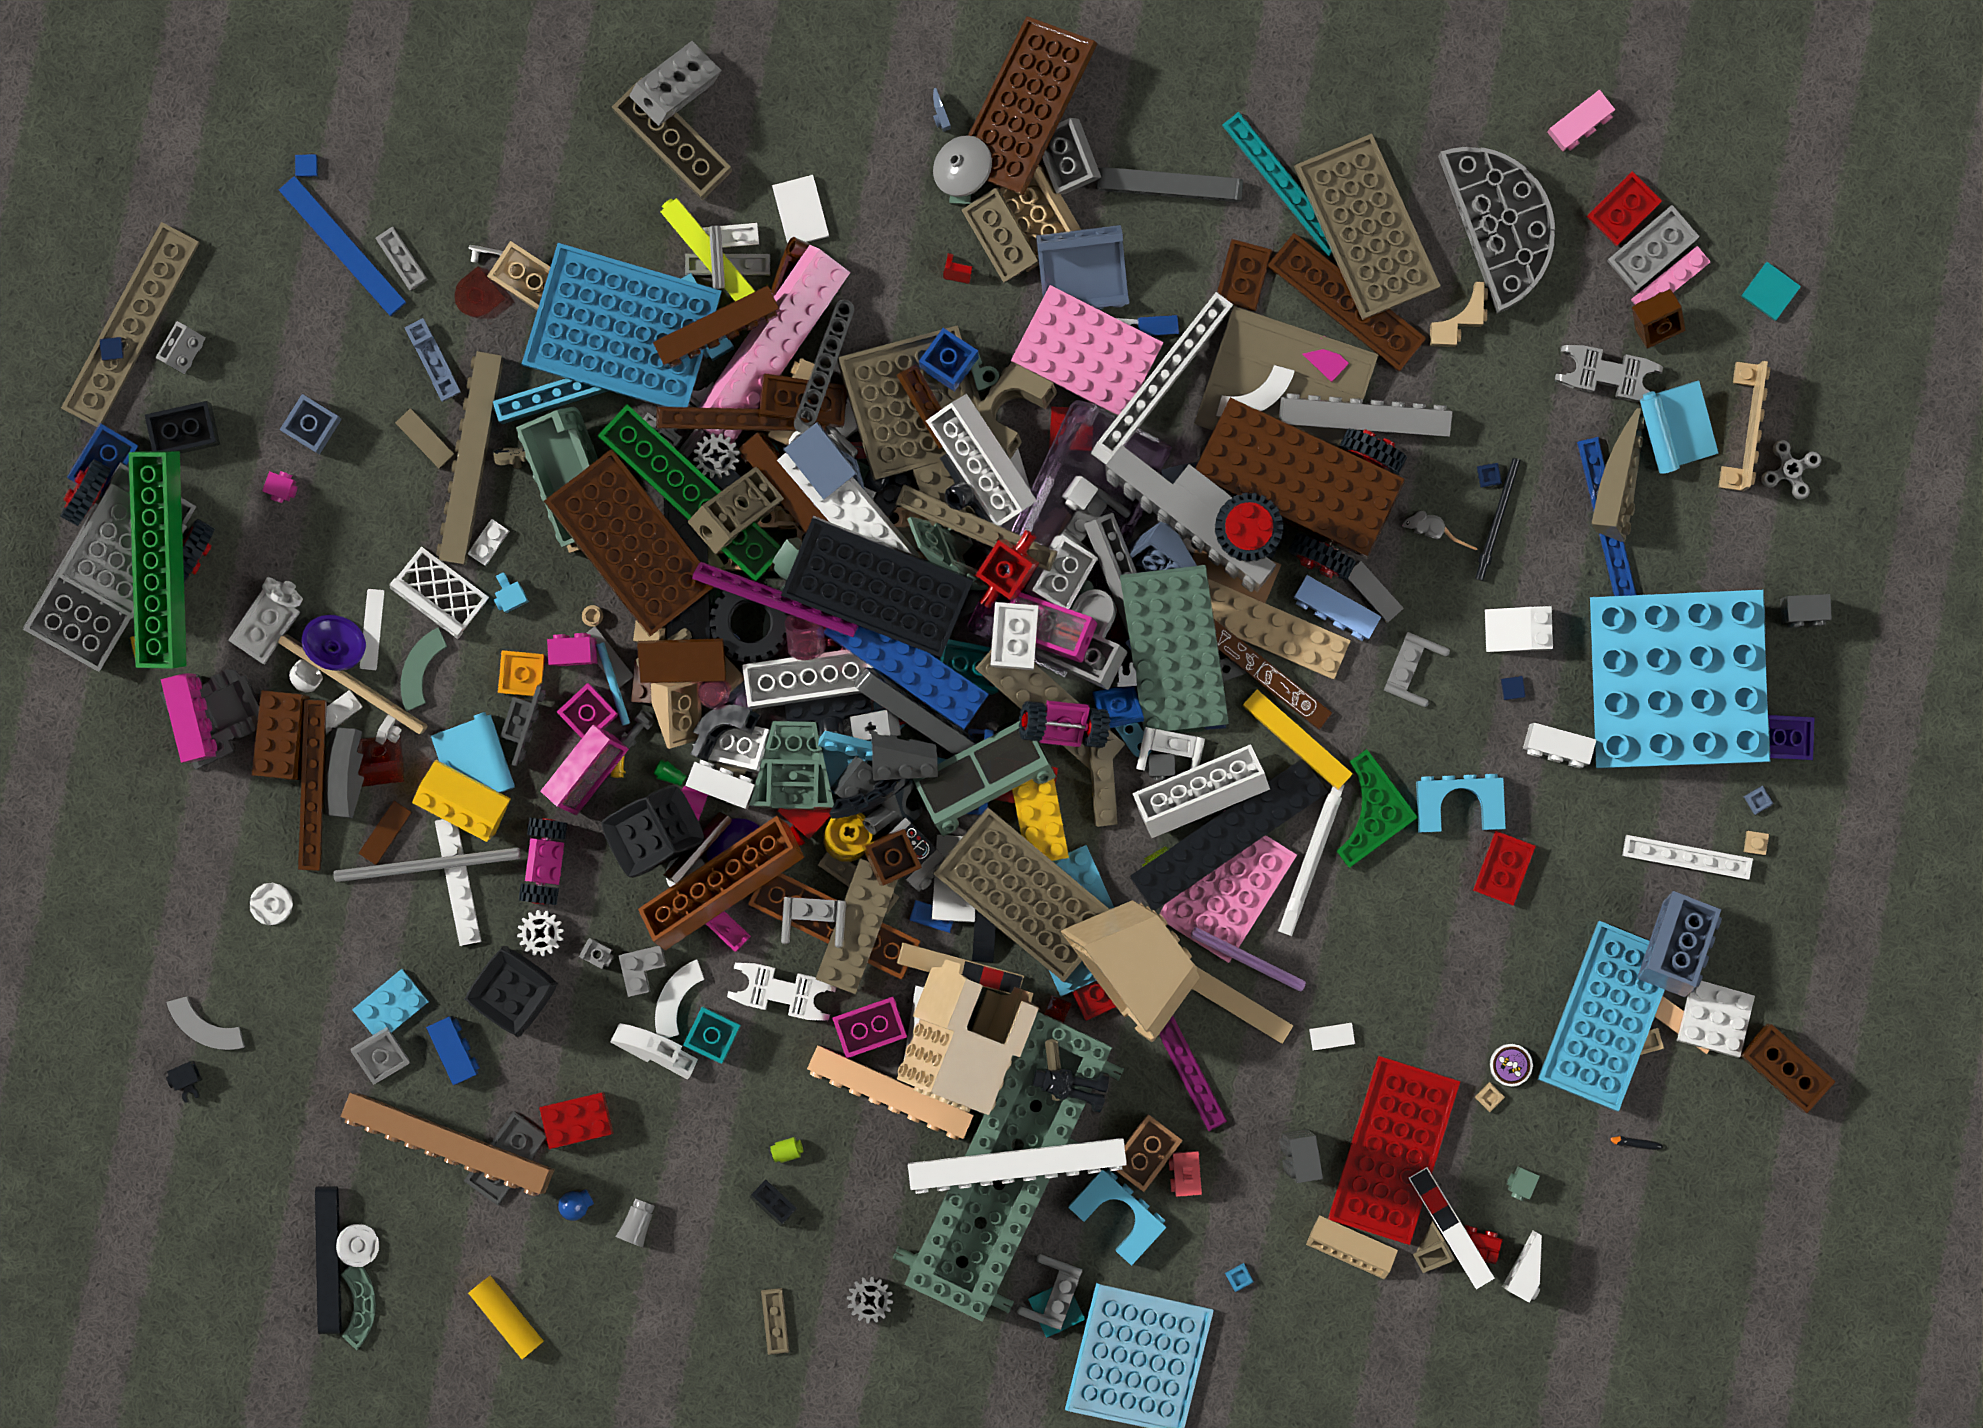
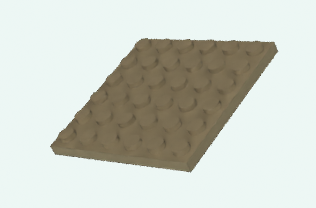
(883, 412)

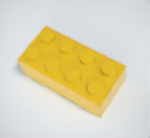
(1041, 818)

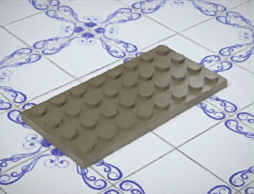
(1367, 226)
(1019, 891)

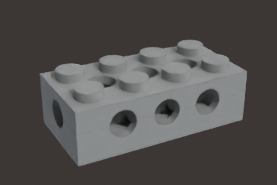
(665, 89)

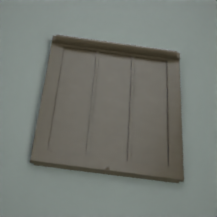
(1258, 343)

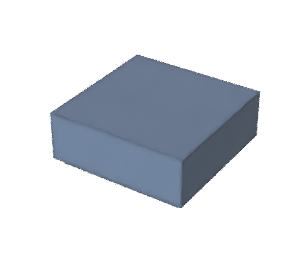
(1758, 800)

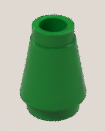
(669, 773)

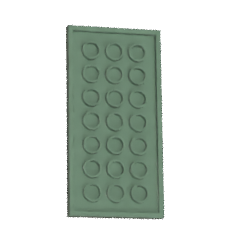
(1175, 648)

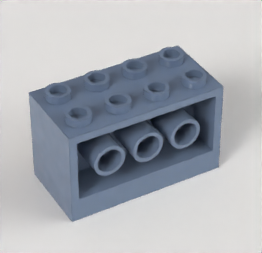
(1680, 944)

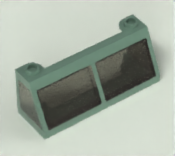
(982, 775)

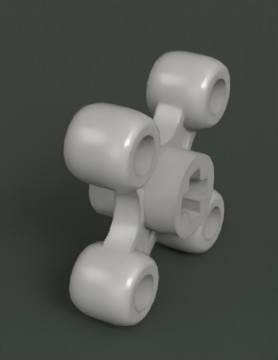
(1799, 465)

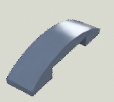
(432, 359)

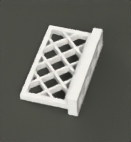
(426, 606)

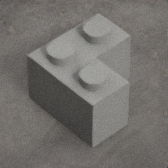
(635, 966)

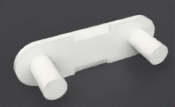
(477, 249)

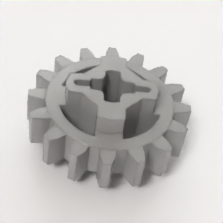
(726, 455)
(881, 1290)

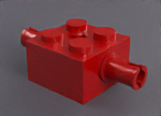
(994, 570)

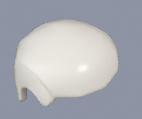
(305, 676)

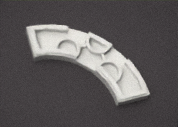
(1266, 394)
(671, 997)

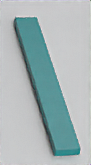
(1276, 176)

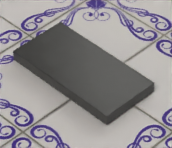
(516, 1137)

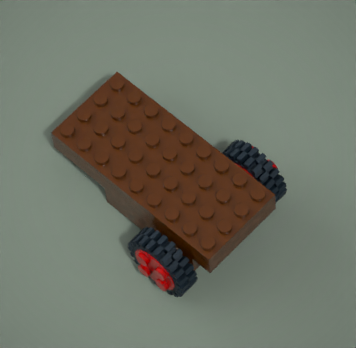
(1315, 485)

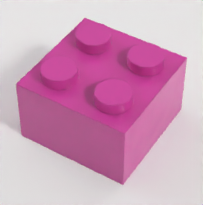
(572, 651)
(587, 709)

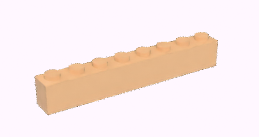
(890, 1092)

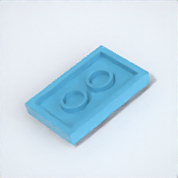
(391, 1004)

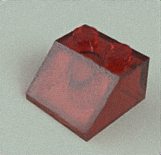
(381, 762)

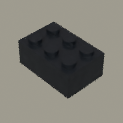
(183, 428)

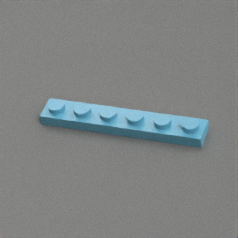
(850, 745)

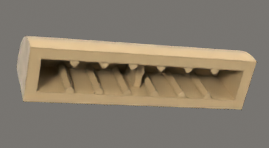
(1352, 1247)

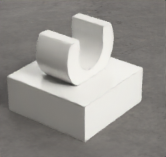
(388, 730)

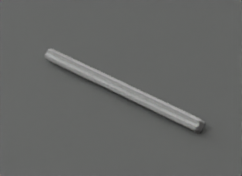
(427, 864)

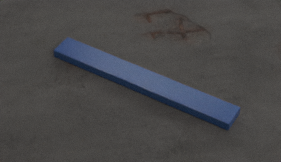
(342, 246)
(1613, 550)

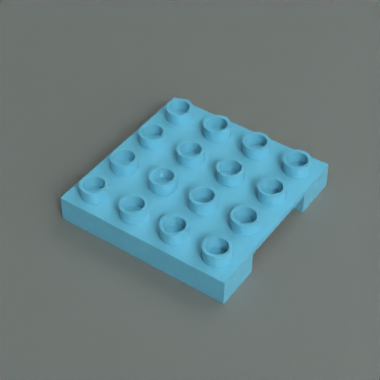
(1680, 679)

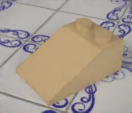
(521, 274)
(677, 711)

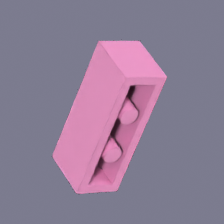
(1581, 121)

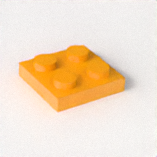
(520, 672)

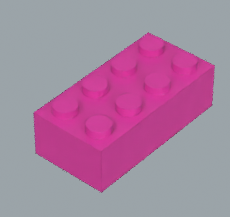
(189, 717)

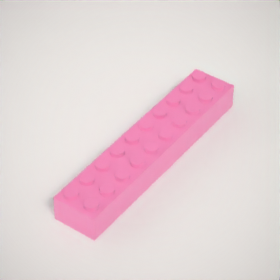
(775, 341)

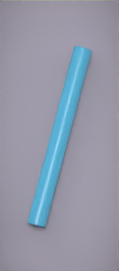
(613, 684)

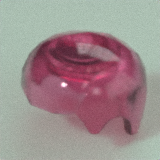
(714, 693)

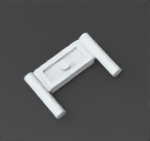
(1170, 743)

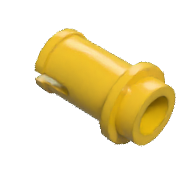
(618, 771)

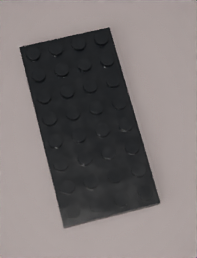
(877, 586)

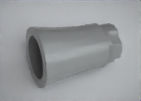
(636, 1223)

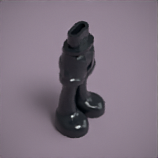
(1060, 1085)

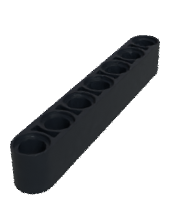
(327, 1260)

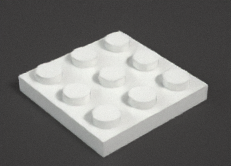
(1716, 1019)

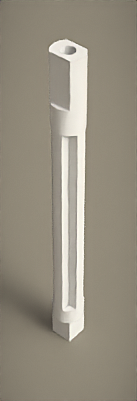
(1311, 861)

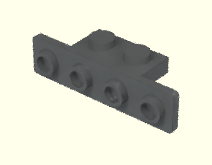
(519, 721)

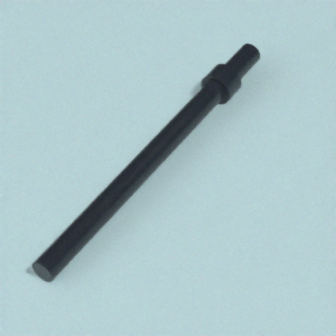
(1485, 558)

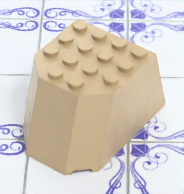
(1136, 963)

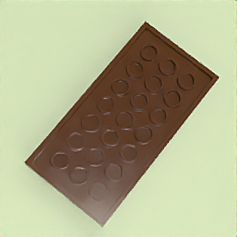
(1030, 100)
(629, 542)

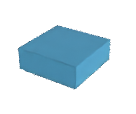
(1239, 1277)

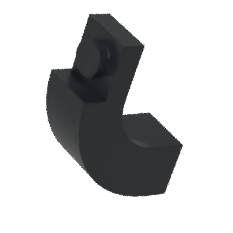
(718, 722)

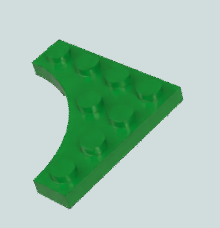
(1381, 814)

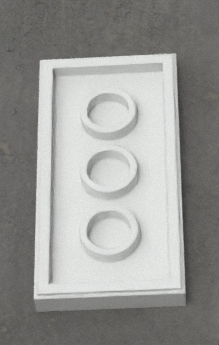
(946, 902)

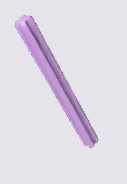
(1248, 959)

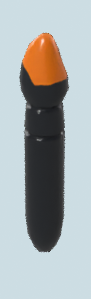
(1639, 1143)

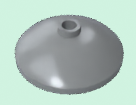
(968, 172)

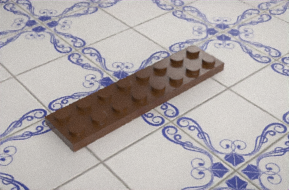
(1326, 288)

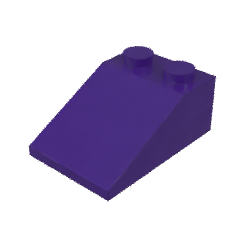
(1791, 737)

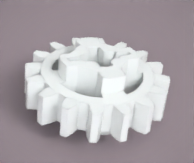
(548, 939)

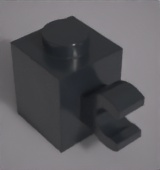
(184, 1077)

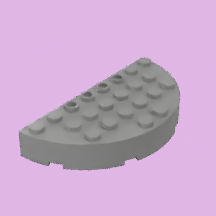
(1504, 220)

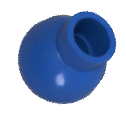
(574, 1204)

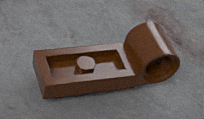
(793, 252)

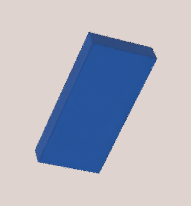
(1159, 325)

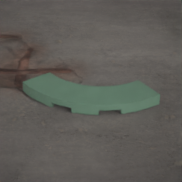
(415, 667)
(364, 1305)

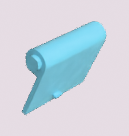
(1678, 426)
(476, 752)

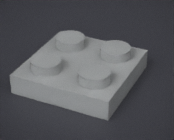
(380, 1055)

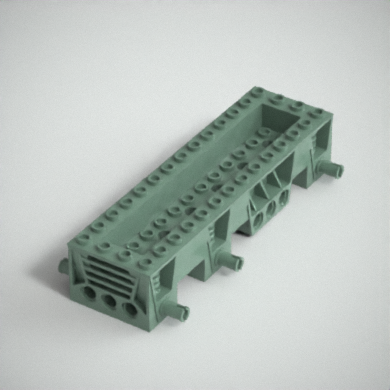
(1011, 1208)

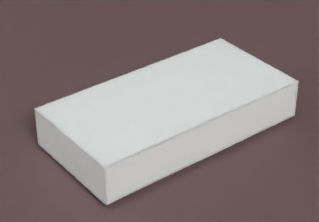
(1332, 1036)

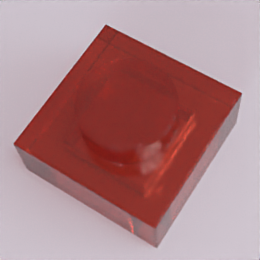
(1057, 1008)

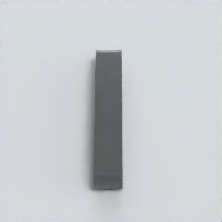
(1170, 184)
(826, 357)
(914, 712)

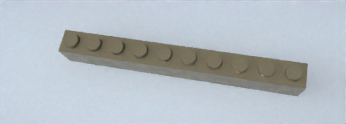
(471, 458)

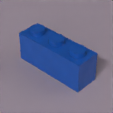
(453, 1050)

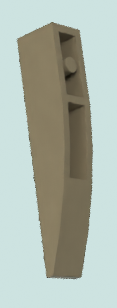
(1618, 482)

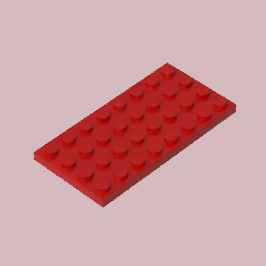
(1392, 1141)

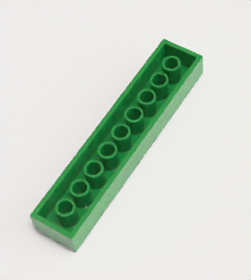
(682, 485)
(157, 559)

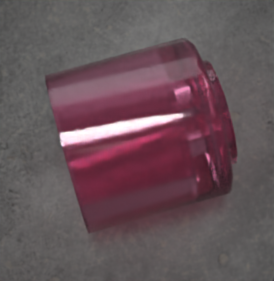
(804, 638)

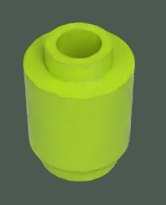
(787, 1150)

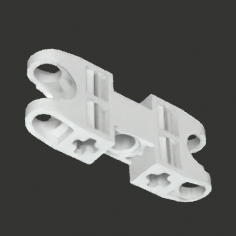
(780, 991)

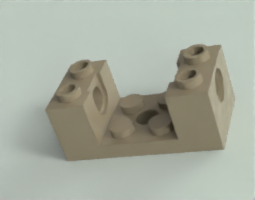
(724, 518)

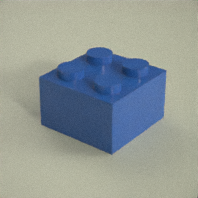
(948, 359)

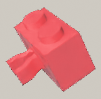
(1186, 1173)

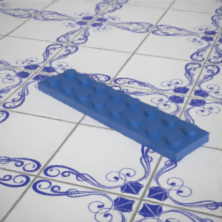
(916, 673)

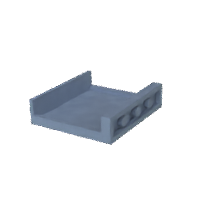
(1085, 265)

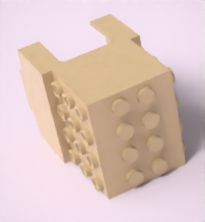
(958, 1063)

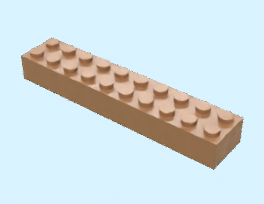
(445, 1142)

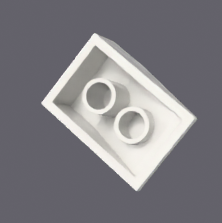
(1519, 629)
(741, 749)
(1525, 1273)

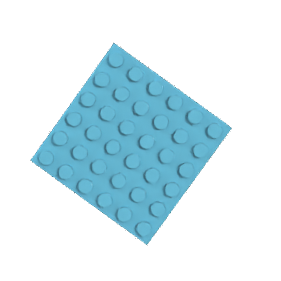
(1139, 1358)

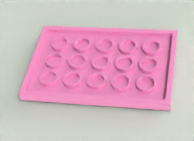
(1086, 351)
(1231, 895)

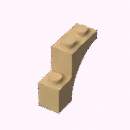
(1447, 332)

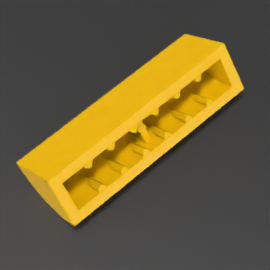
(506, 1317)

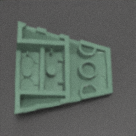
(945, 548)
(792, 770)

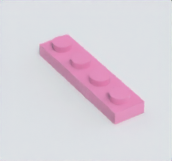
(1675, 275)

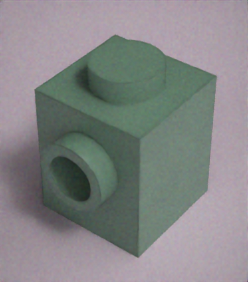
(1522, 1183)

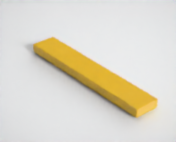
(1297, 739)

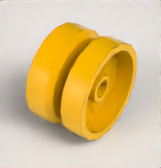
(846, 847)

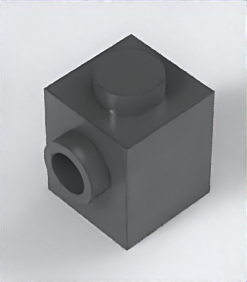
(1160, 766)

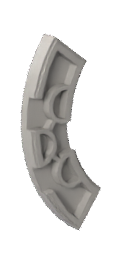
(200, 1030)

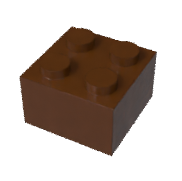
(1658, 318)
(891, 857)

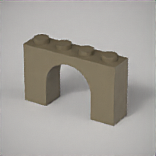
(1014, 383)

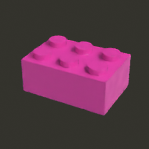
(869, 1027)

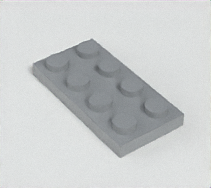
(1653, 248)

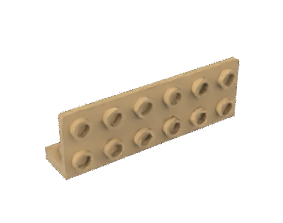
(1754, 376)

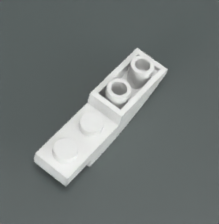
(655, 1048)

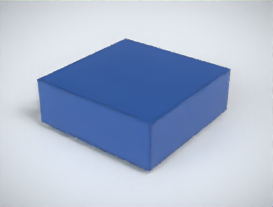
(306, 165)

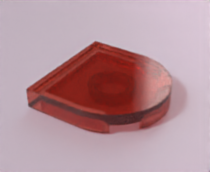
(477, 294)

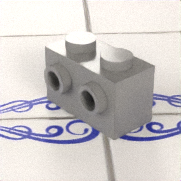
(180, 347)

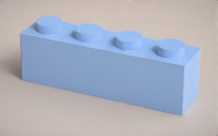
(1336, 607)

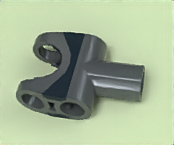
(894, 811)

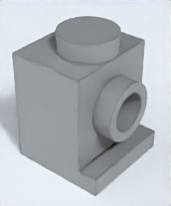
(589, 949)

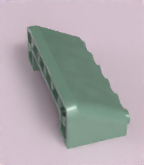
(557, 452)

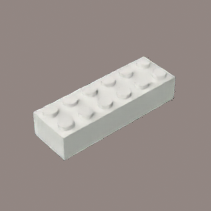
(981, 460)
(800, 680)
(1201, 791)

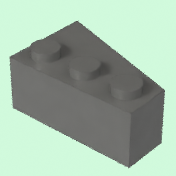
(902, 758)

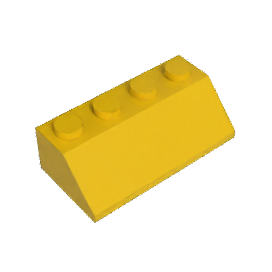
(461, 801)

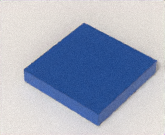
(1121, 705)

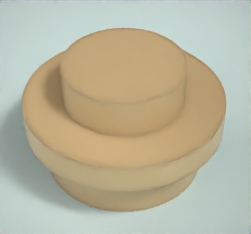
(592, 615)

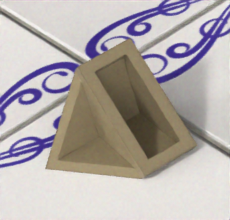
(1433, 1250)

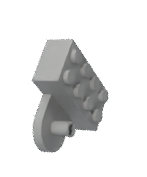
(1102, 656)

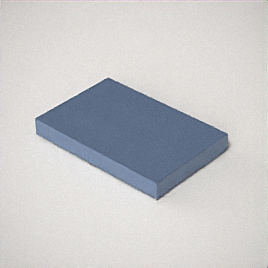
(820, 460)

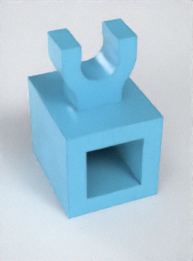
(510, 596)

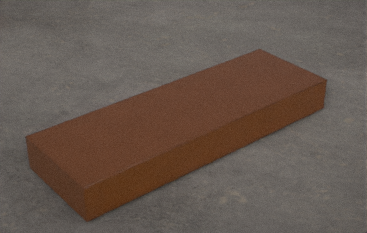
(385, 832)

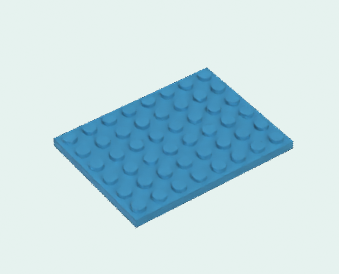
(602, 325)

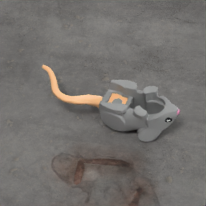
(1430, 525)

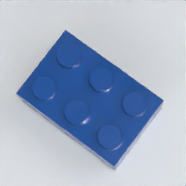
(105, 447)

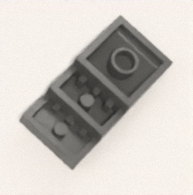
(340, 774)

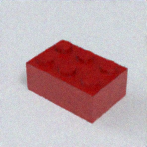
(576, 1120)

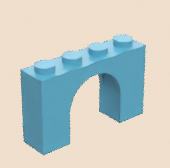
(1487, 790)
(1104, 1188)

